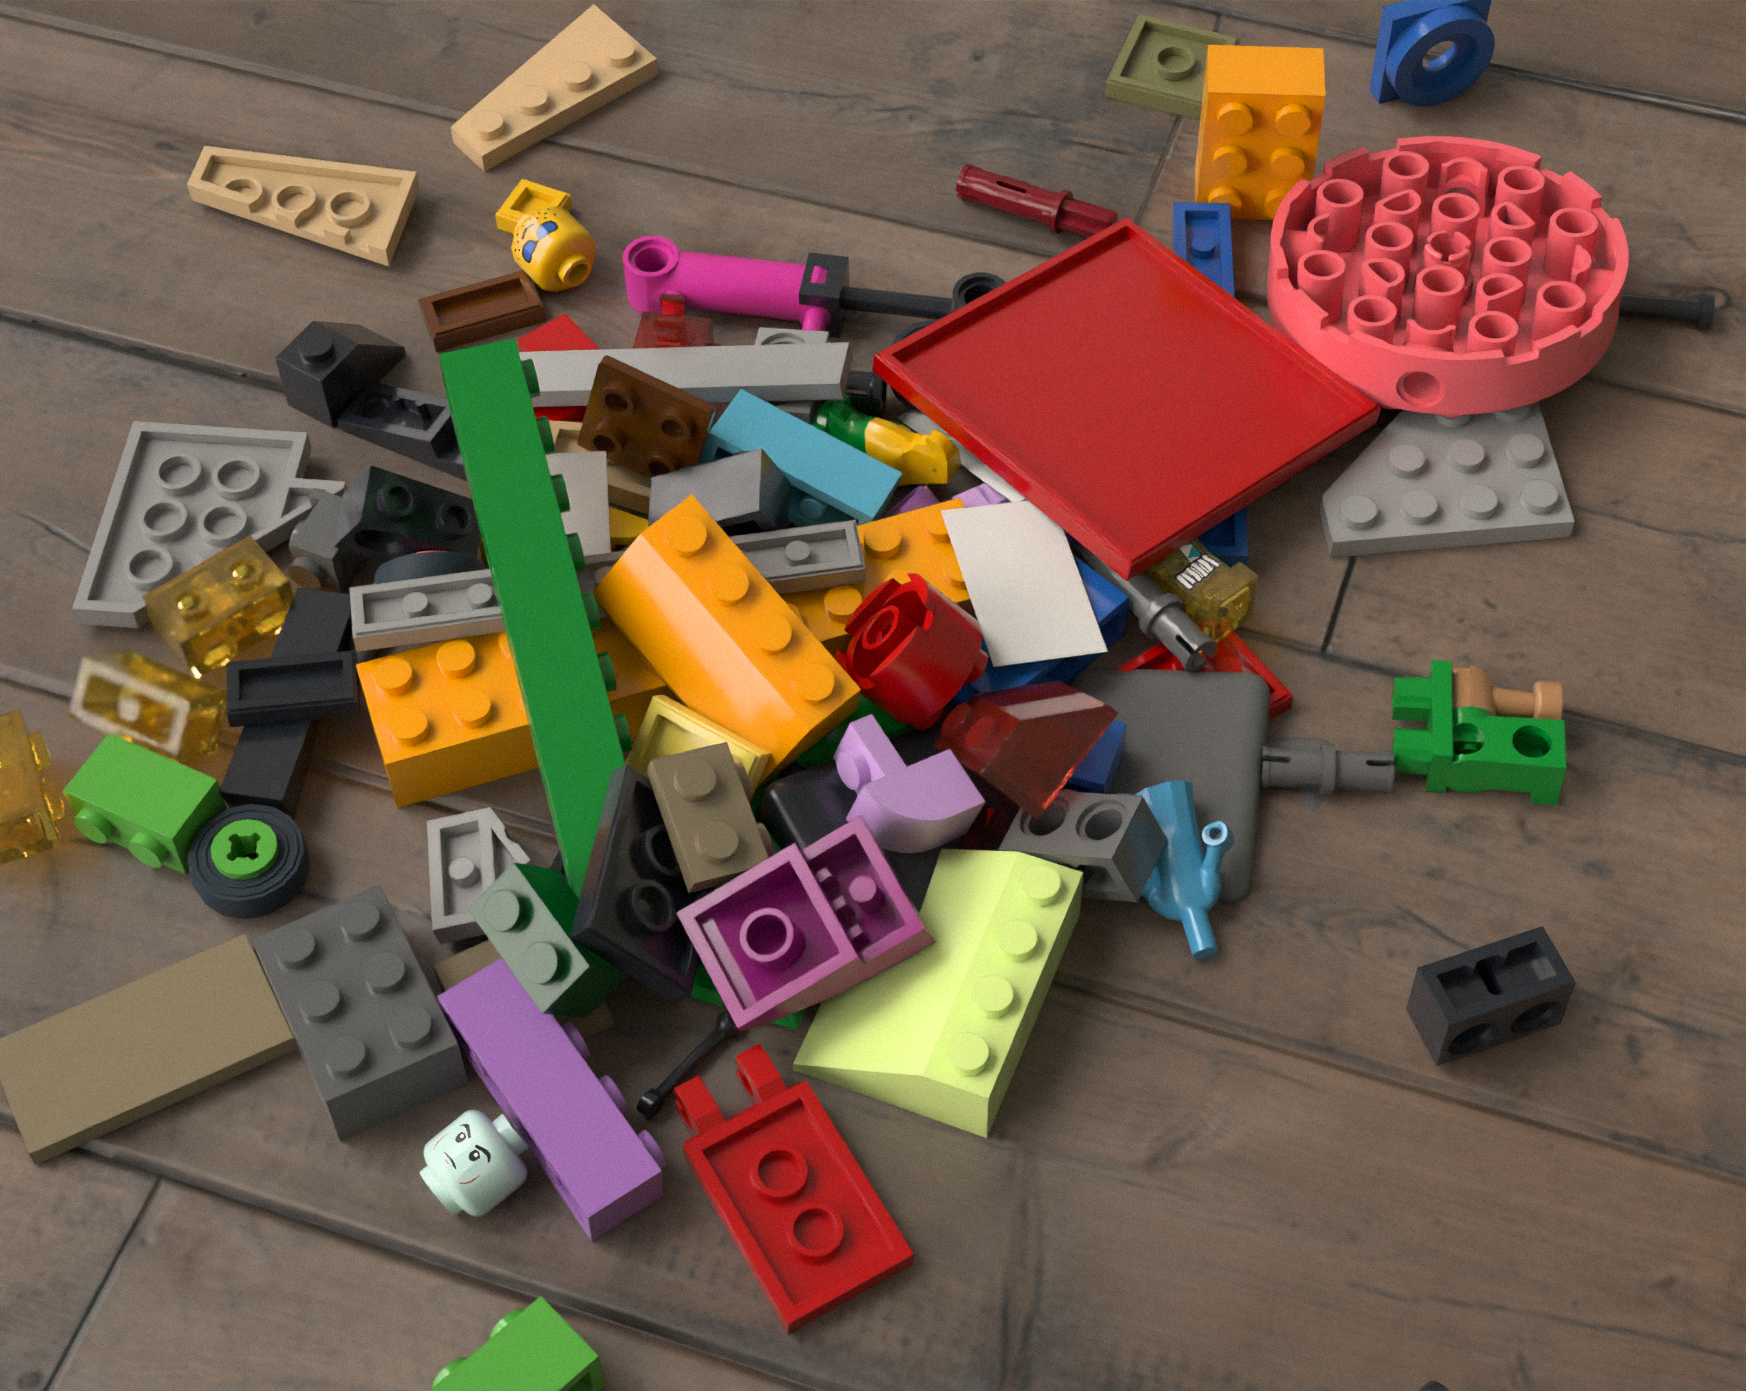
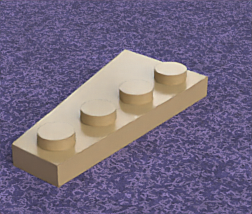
(560, 84)
(320, 200)

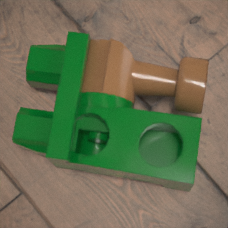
(1480, 733)

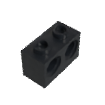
(399, 516)
(1490, 995)

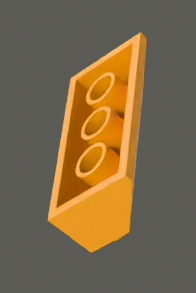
(725, 637)

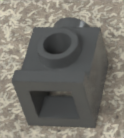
(315, 559)

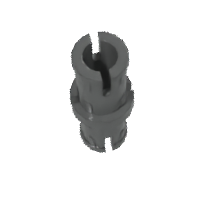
(1327, 769)

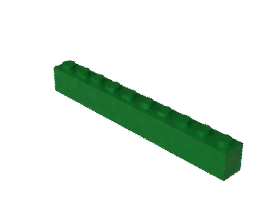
(538, 589)

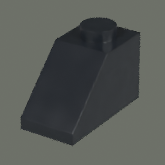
(332, 365)

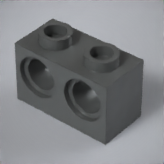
(1095, 833)

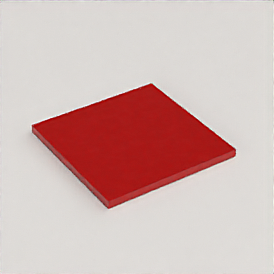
(1126, 395)

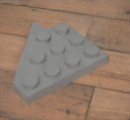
(1449, 486)
(185, 499)

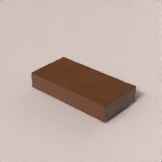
(481, 310)

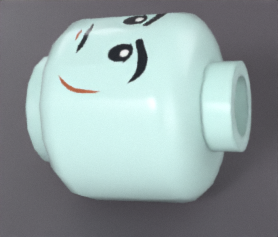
(475, 1163)

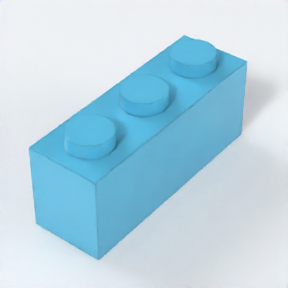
(825, 475)

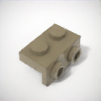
(708, 815)

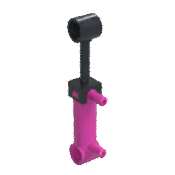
(806, 293)

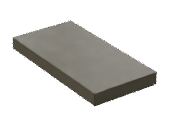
(141, 1048)

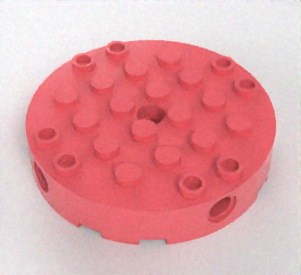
(1447, 275)

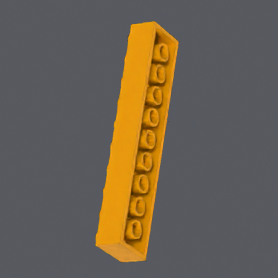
(455, 707)

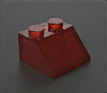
(1025, 739)

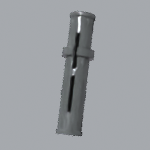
(1159, 614)

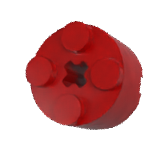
(912, 650)

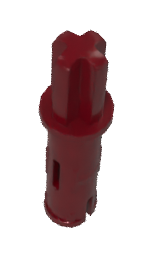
(1032, 202)

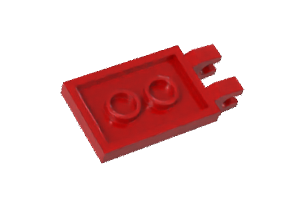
(789, 1193)

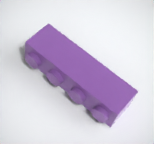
(555, 1099)

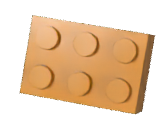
(1258, 126)

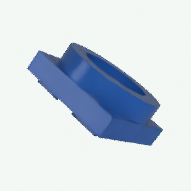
(1411, 30)

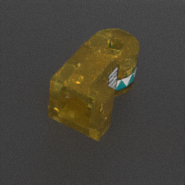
(1207, 588)

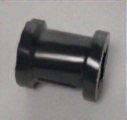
(875, 400)

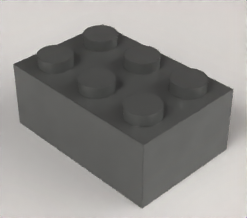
(361, 1012)

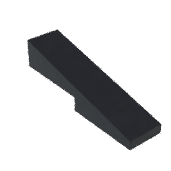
(407, 424)
(275, 757)

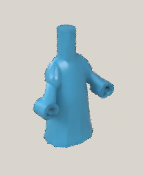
(1184, 879)

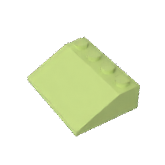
(957, 1015)

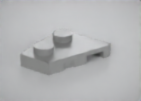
(464, 860)

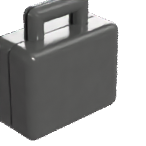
(1202, 732)

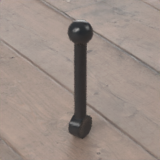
(654, 1099)

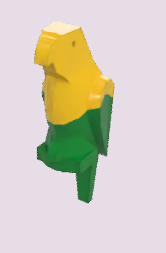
(918, 456)

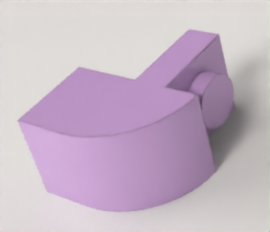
(904, 805)

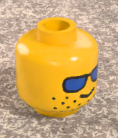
(553, 249)

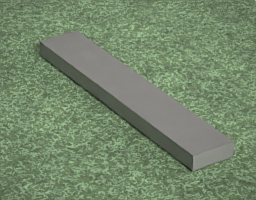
(706, 372)

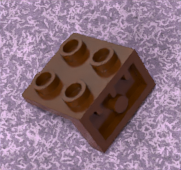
(644, 421)

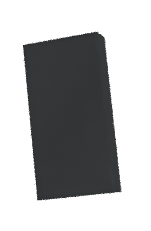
(292, 688)

